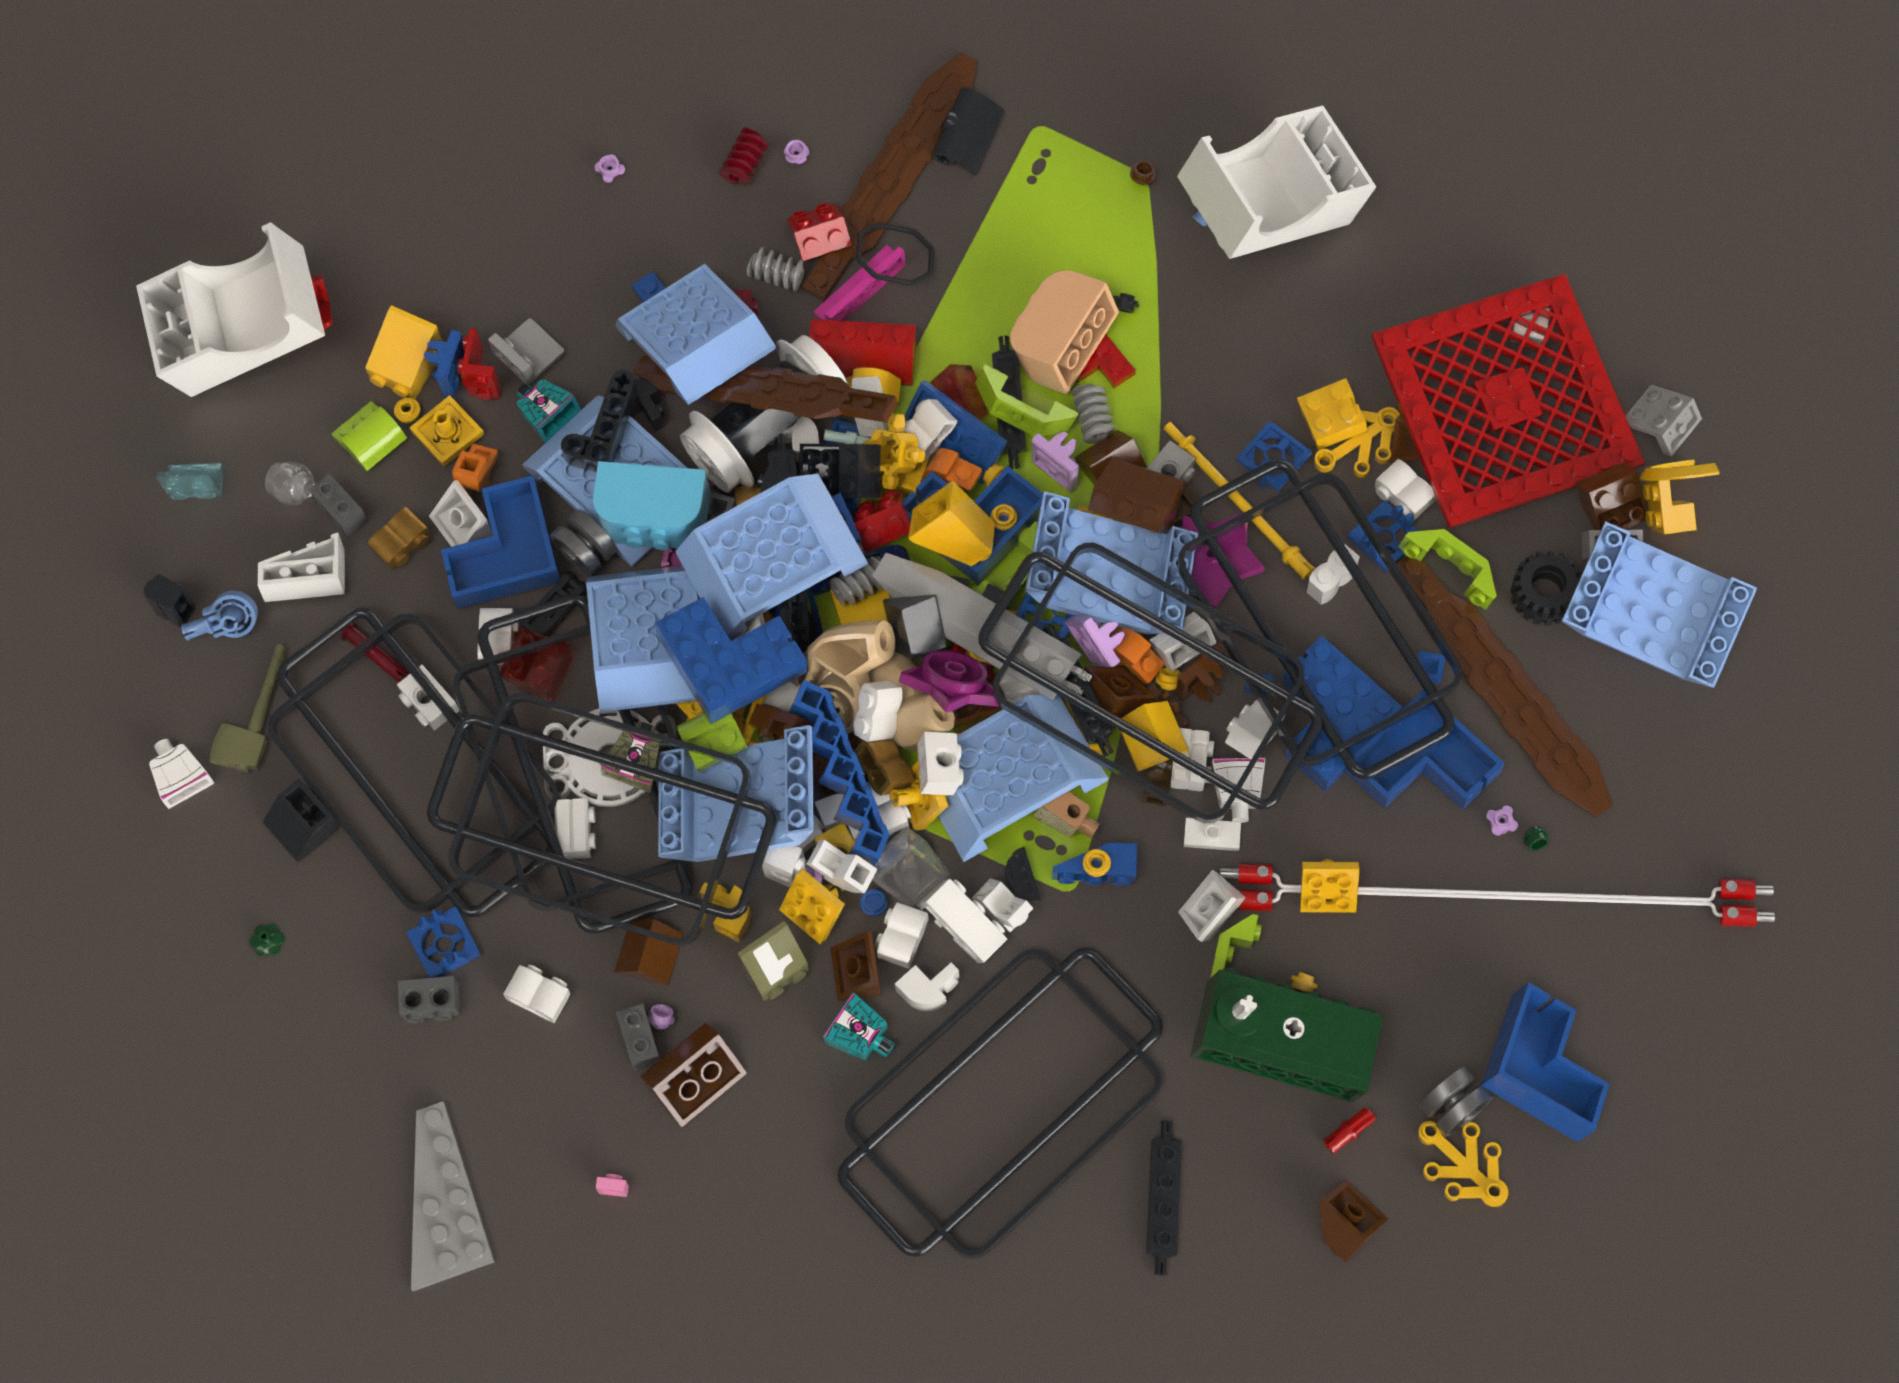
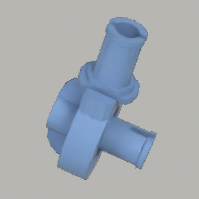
(224, 618)

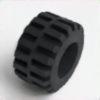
(1549, 568)

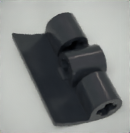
(968, 130)

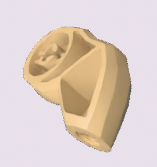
(843, 658)
(918, 709)

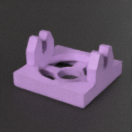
(1057, 462)
(1096, 641)

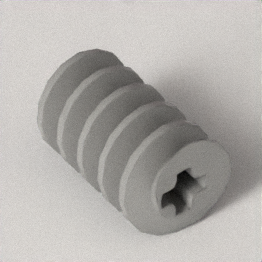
(776, 270)
(1093, 412)
(855, 583)

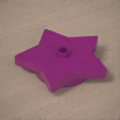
(1206, 569)
(951, 680)

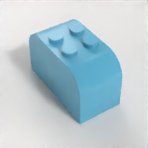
(650, 503)

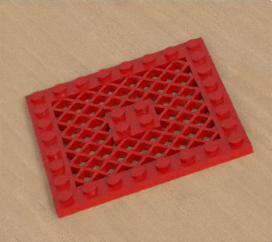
(1506, 399)

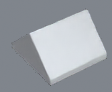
(459, 517)
(1210, 906)

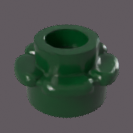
(1536, 838)

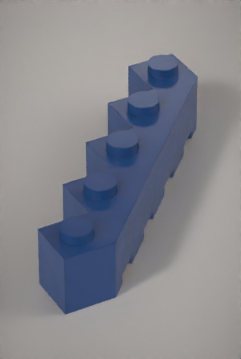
(842, 771)

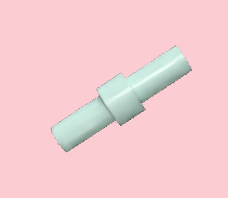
(845, 438)

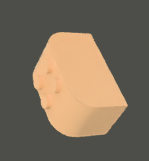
(1062, 328)

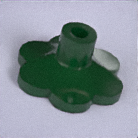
(270, 944)

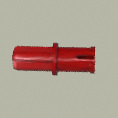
(1349, 1130)

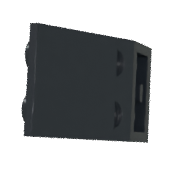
(844, 468)

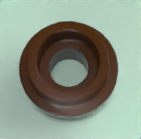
(1143, 173)

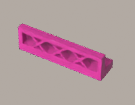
(861, 286)

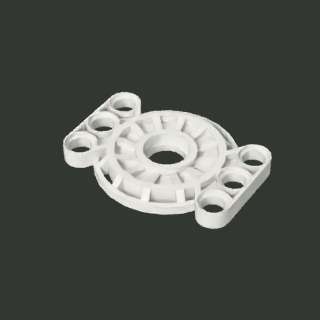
(587, 772)

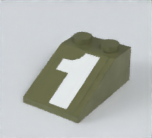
(773, 962)

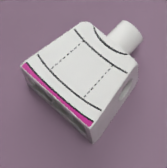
(1232, 770)
(177, 773)

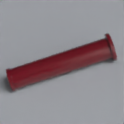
(376, 654)

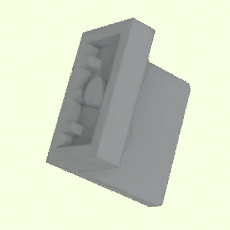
(526, 350)
(1665, 416)

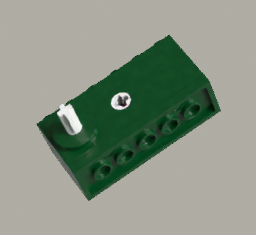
(1287, 1035)

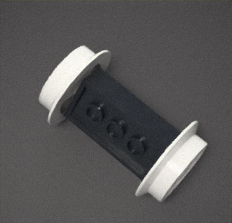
(742, 431)

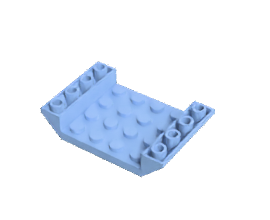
(697, 333)
(578, 484)
(1064, 529)
(768, 550)
(1658, 607)
(627, 654)
(1013, 772)
(781, 776)

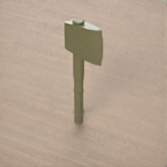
(245, 747)

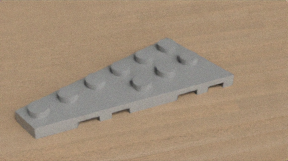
(446, 1218)

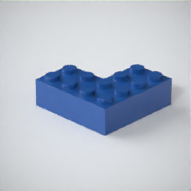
(1006, 489)
(511, 560)
(727, 672)
(1347, 698)
(1456, 764)
(1533, 1073)

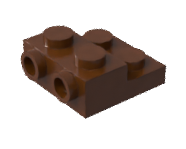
(773, 722)

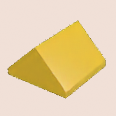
(1161, 724)

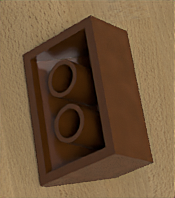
(1137, 496)
(693, 1074)

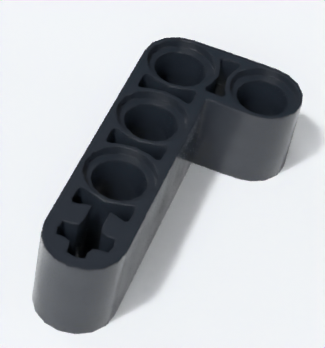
(605, 421)

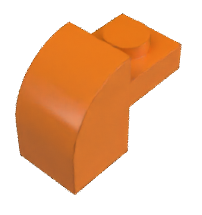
(474, 467)
(951, 467)
(1136, 654)

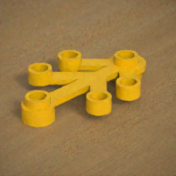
(1364, 441)
(1466, 1166)

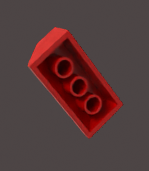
(868, 346)

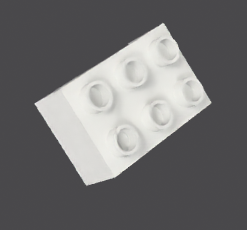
(1279, 185)
(231, 317)

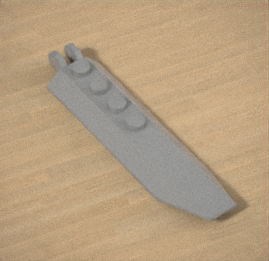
(964, 615)

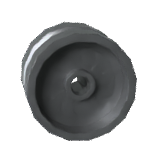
(583, 543)
(1453, 1097)

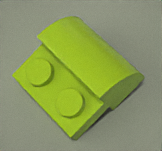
(369, 435)
(719, 736)

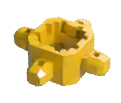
(907, 454)

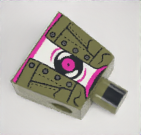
(638, 750)

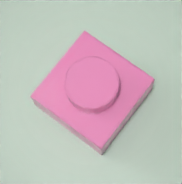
(612, 1185)

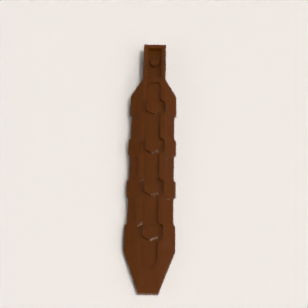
(894, 170)
(786, 391)
(1510, 693)

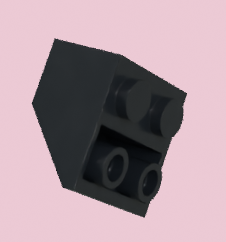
(299, 820)

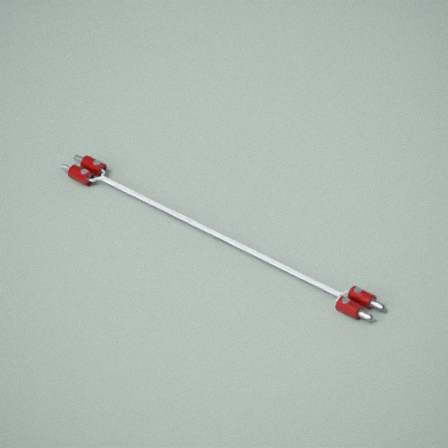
(1727, 889)

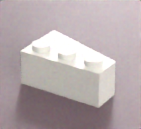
(304, 573)
(964, 920)

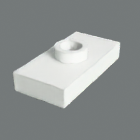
(1217, 835)

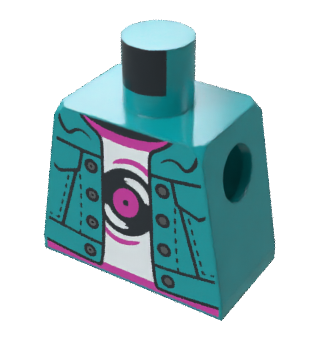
(546, 407)
(858, 1030)

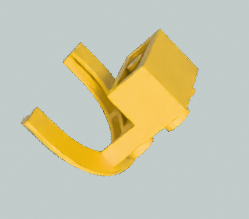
(1668, 515)

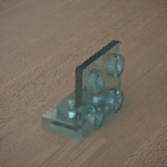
(192, 481)

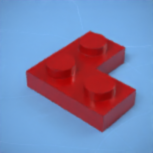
(1109, 362)

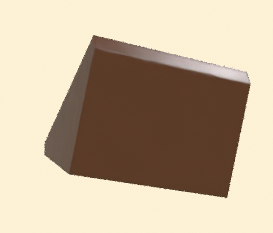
(1117, 446)
(647, 957)
(855, 967)

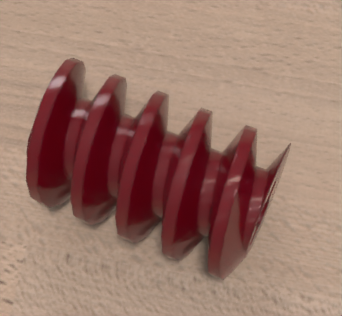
(743, 157)

